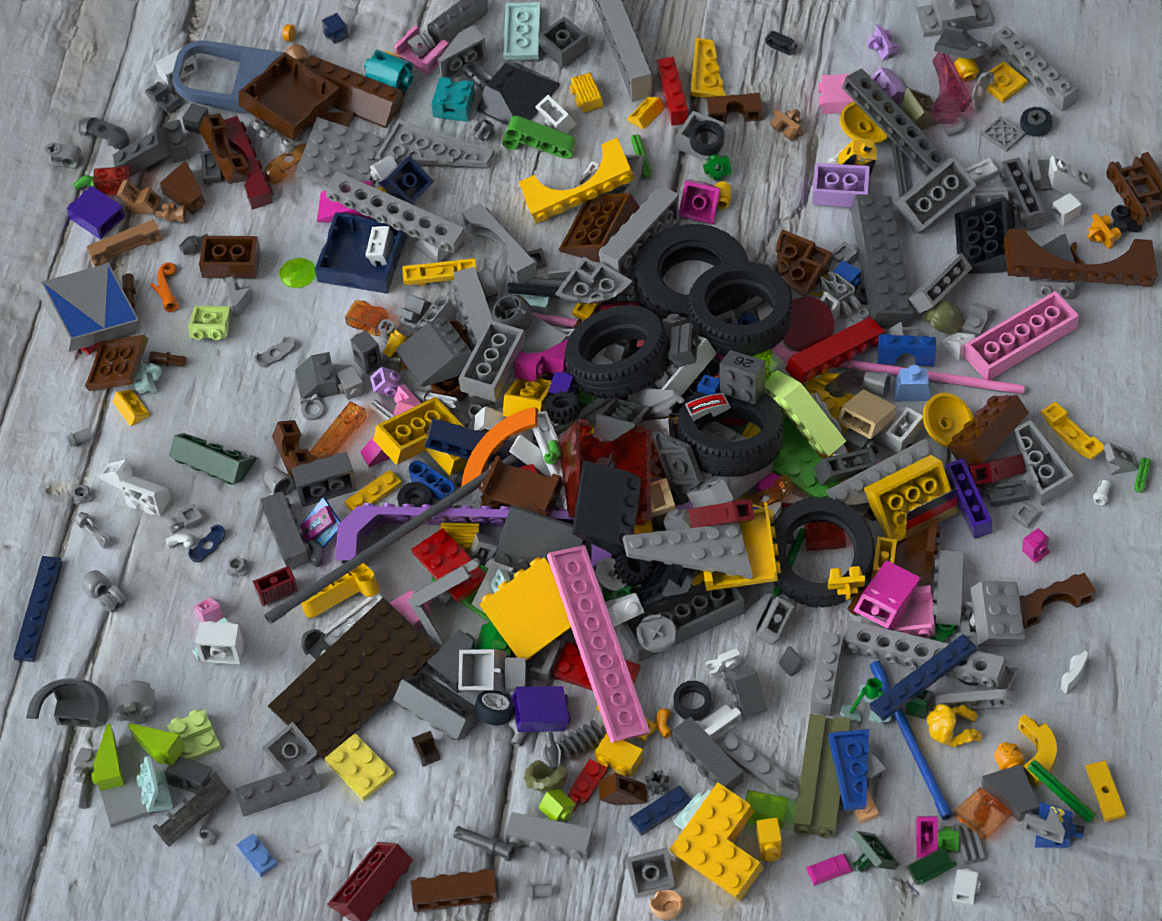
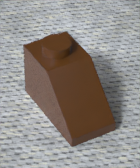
(622, 790)

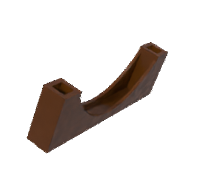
(1030, 260)

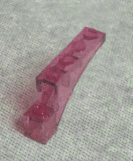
(953, 94)

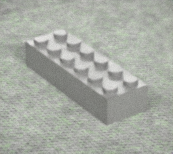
(653, 216)

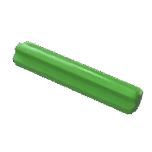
(639, 150)

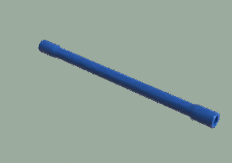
(940, 802)

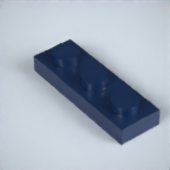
(660, 810)

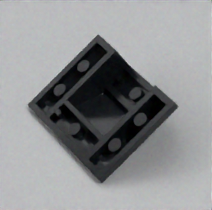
(515, 92)
(665, 583)

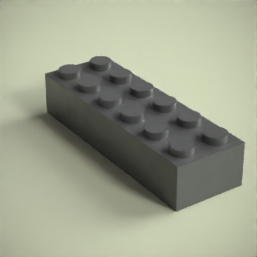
(690, 613)

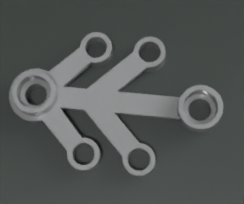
(286, 145)

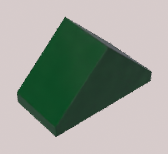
(919, 705)

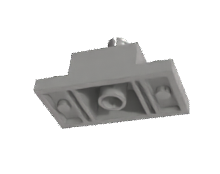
(934, 17)

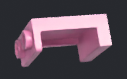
(428, 62)
(918, 615)

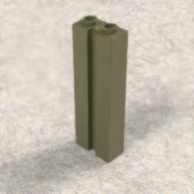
(819, 787)

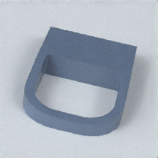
(252, 64)

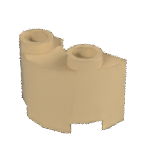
(661, 498)

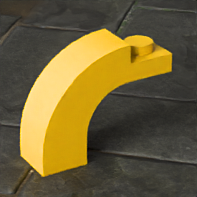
(1044, 742)

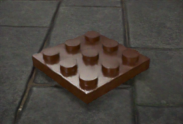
(116, 362)

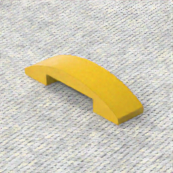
(1070, 433)

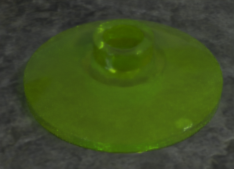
(297, 278)

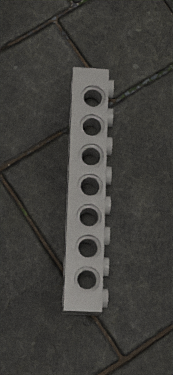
(422, 225)
(917, 646)

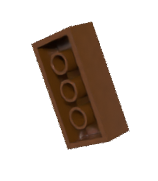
(988, 428)

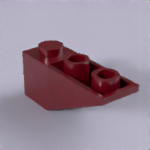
(996, 469)
(721, 514)

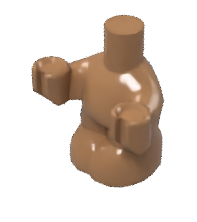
(172, 214)

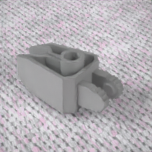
(841, 290)

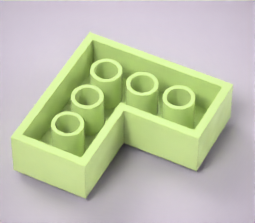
(805, 412)

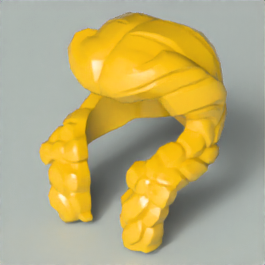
(942, 722)

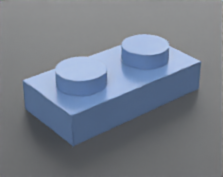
(256, 855)

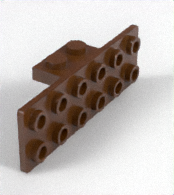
(918, 552)

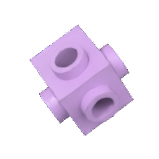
(386, 381)

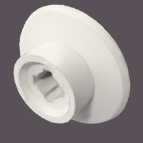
(605, 568)

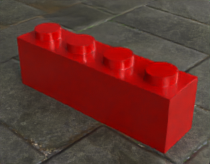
(672, 90)

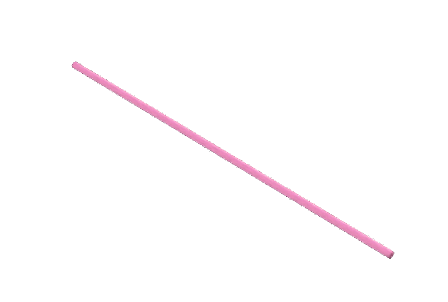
(865, 366)

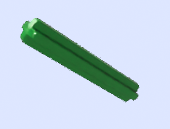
(1061, 791)

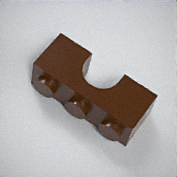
(747, 104)
(286, 439)

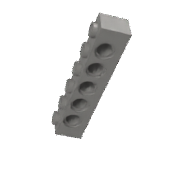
(1034, 68)

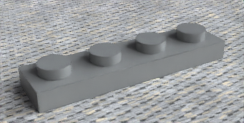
(753, 762)

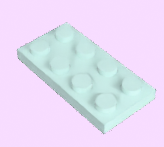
(522, 31)

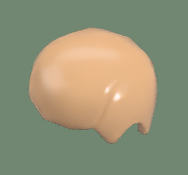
(666, 904)

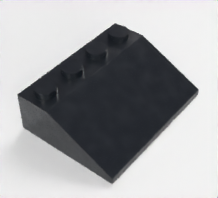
(982, 235)
(606, 506)

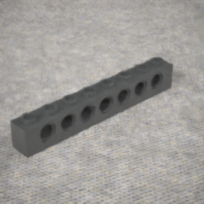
(893, 121)

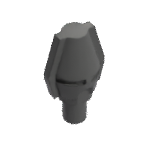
(191, 244)
(552, 752)

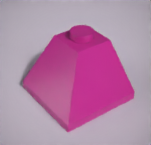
(699, 201)

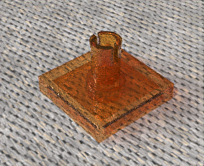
(982, 813)

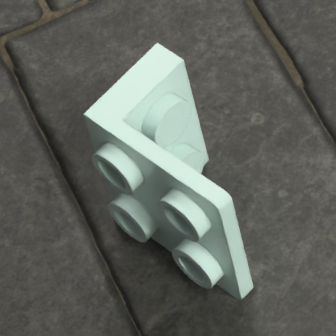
(154, 788)

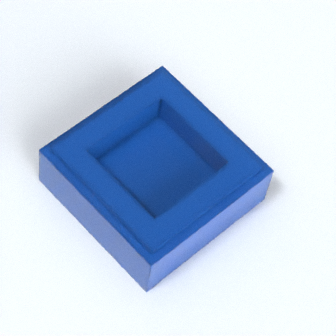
(709, 385)

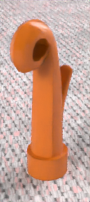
(169, 301)

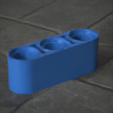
(429, 475)

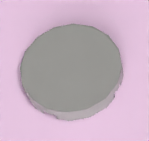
(656, 633)

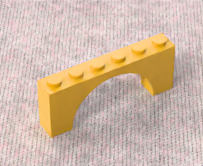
(549, 202)

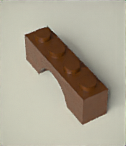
(215, 135)
(1075, 590)

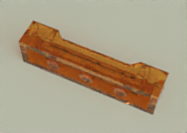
(339, 431)

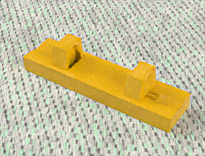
(434, 271)

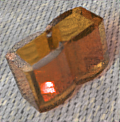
(365, 317)

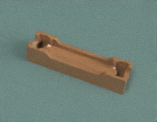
(103, 250)

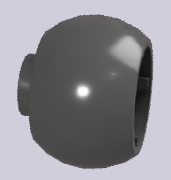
(513, 311)

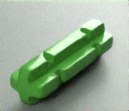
(1142, 475)

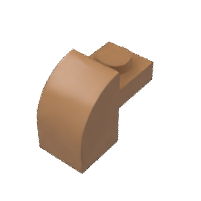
(138, 201)

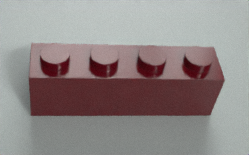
(371, 881)

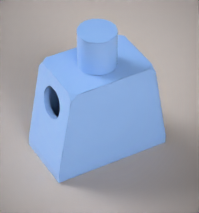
(912, 384)

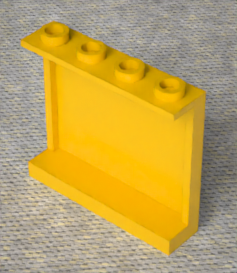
(760, 551)
(528, 610)

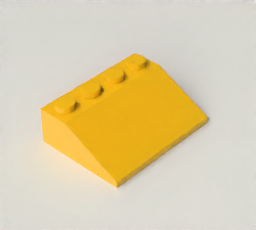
(905, 491)

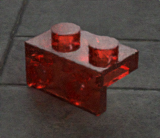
(110, 179)
(823, 536)

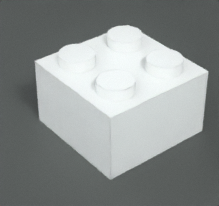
(219, 642)

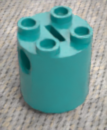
(390, 70)

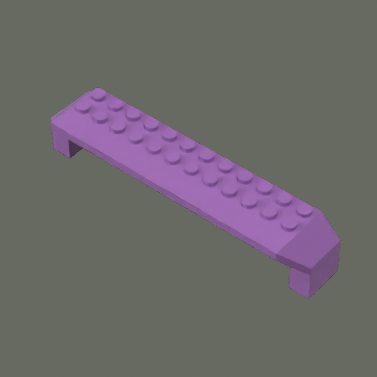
(368, 518)

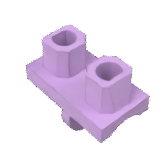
(881, 42)

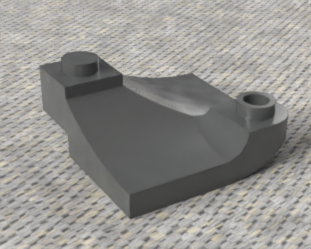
(959, 43)

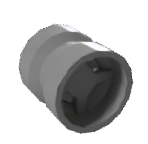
(111, 598)

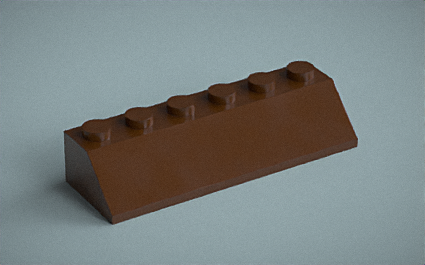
(360, 94)

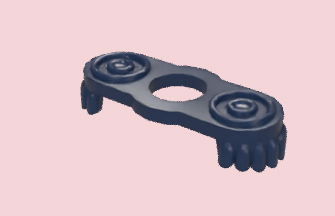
(216, 536)

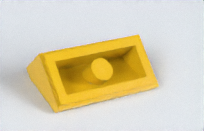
(646, 112)
(130, 406)

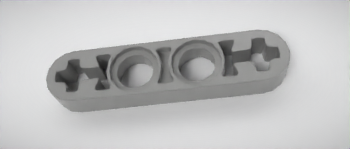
(975, 699)

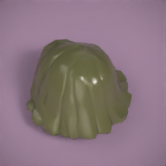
(944, 317)
(545, 778)

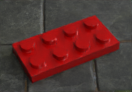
(441, 556)
(572, 669)

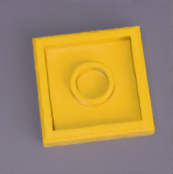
(1006, 82)

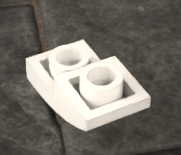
(1077, 666)

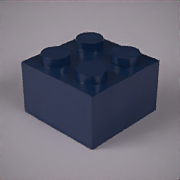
(407, 180)

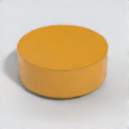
(288, 32)

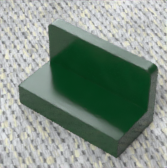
(930, 866)

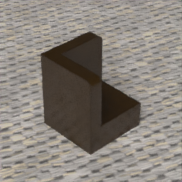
(425, 748)

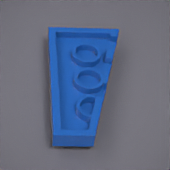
(850, 760)

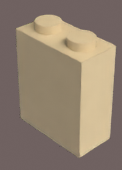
(866, 414)

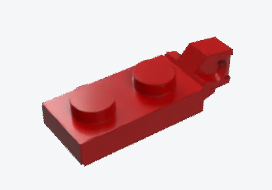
(587, 782)

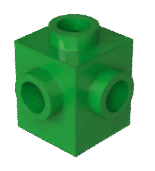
(723, 166)

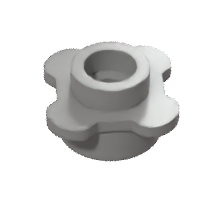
(79, 490)
(234, 562)

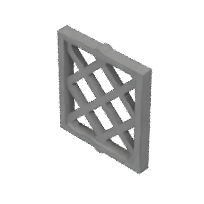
(1009, 125)

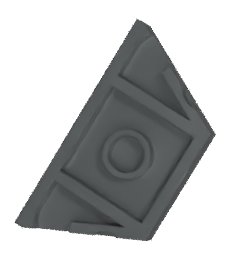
(677, 463)

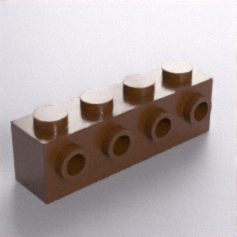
(453, 890)

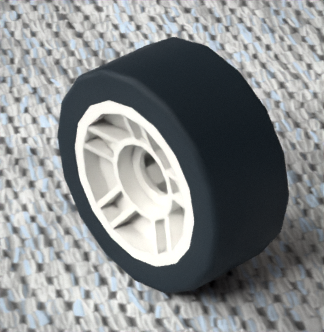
(493, 707)

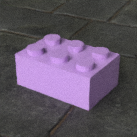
(839, 184)

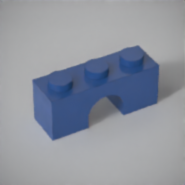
(893, 346)

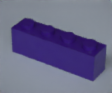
(969, 498)

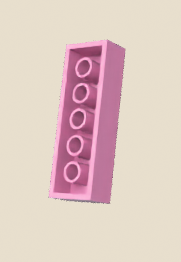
(1021, 336)

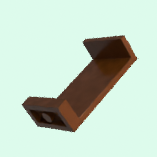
(521, 487)

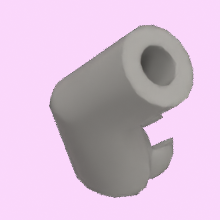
(518, 736)

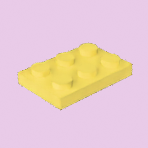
(359, 767)

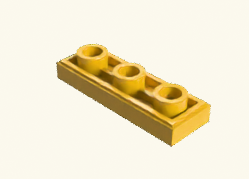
(1102, 781)

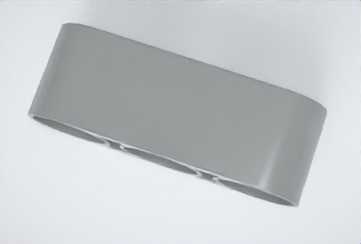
(440, 308)

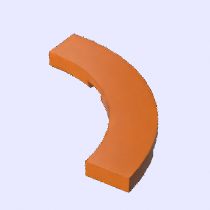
(495, 439)

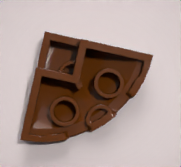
(801, 262)

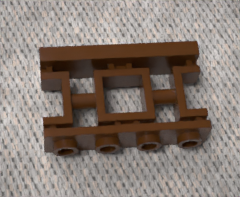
(1126, 188)

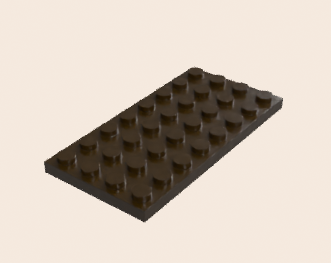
(353, 678)

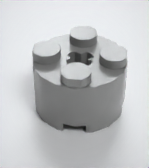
(134, 702)

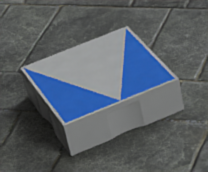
(88, 307)

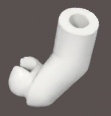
(179, 538)

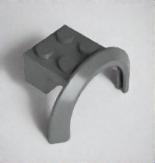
(78, 703)

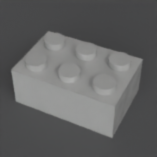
(997, 613)

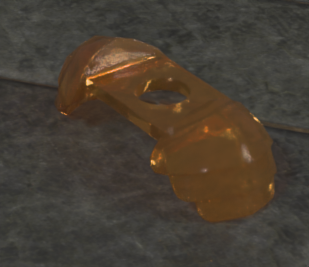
(276, 168)
(777, 493)

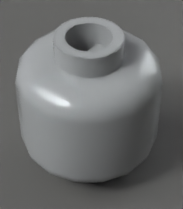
(95, 584)

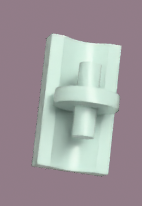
(148, 375)

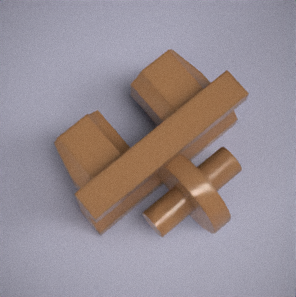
(781, 120)

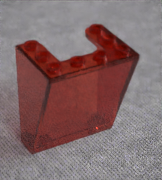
(629, 452)

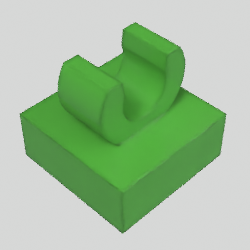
(948, 839)

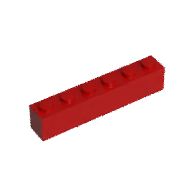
(834, 350)

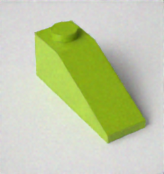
(159, 744)
(107, 762)

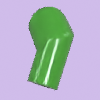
(86, 180)
(554, 453)

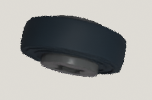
(1040, 126)

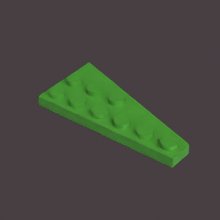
(798, 461)

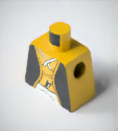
(859, 154)

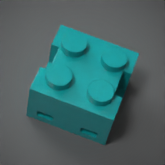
(453, 99)

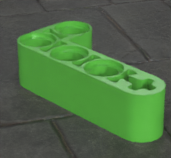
(539, 137)

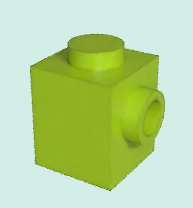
(557, 805)

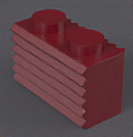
(275, 585)

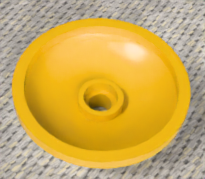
(859, 125)
(949, 411)

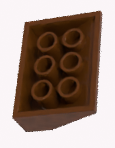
(597, 223)

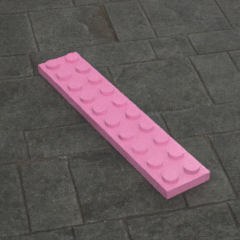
(598, 644)

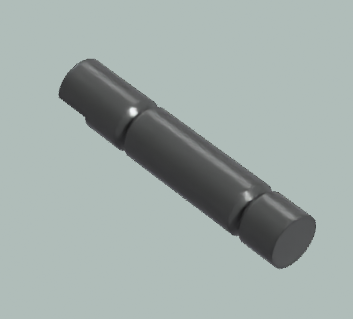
(85, 791)

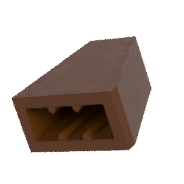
(183, 188)

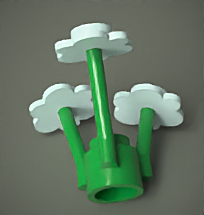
(868, 693)

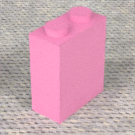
(833, 96)

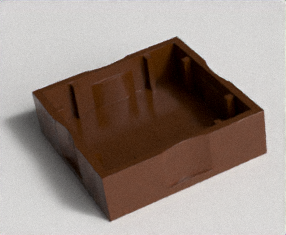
(288, 96)

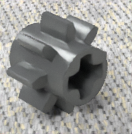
(483, 129)
(652, 780)

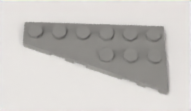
(432, 148)
(852, 490)
(698, 548)

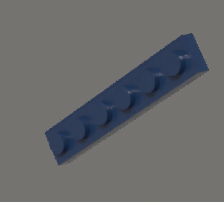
(37, 609)
(923, 677)

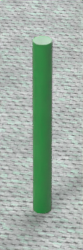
(793, 553)

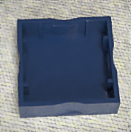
(344, 258)

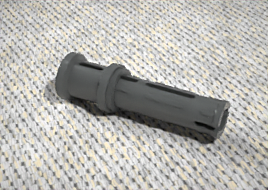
(493, 845)

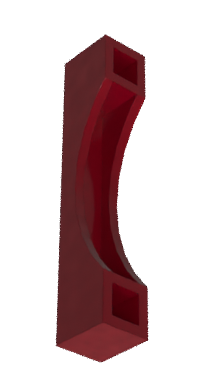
(255, 187)

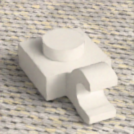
(725, 661)

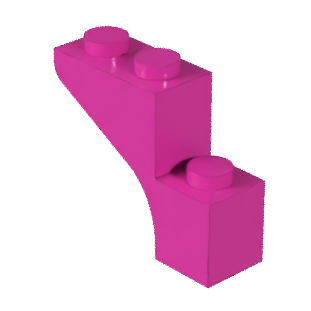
(531, 365)

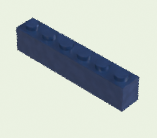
(461, 441)

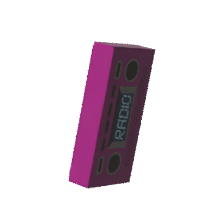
(318, 523)

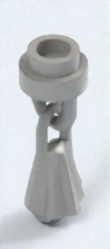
(83, 520)

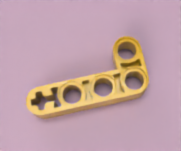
(357, 580)

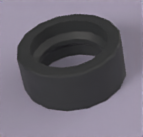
(704, 149)
(692, 686)

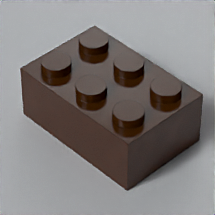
(229, 256)

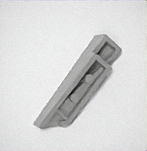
(659, 400)

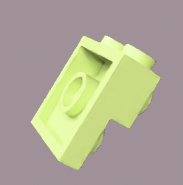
(209, 322)
(195, 734)

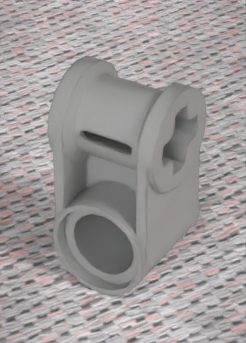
(63, 156)

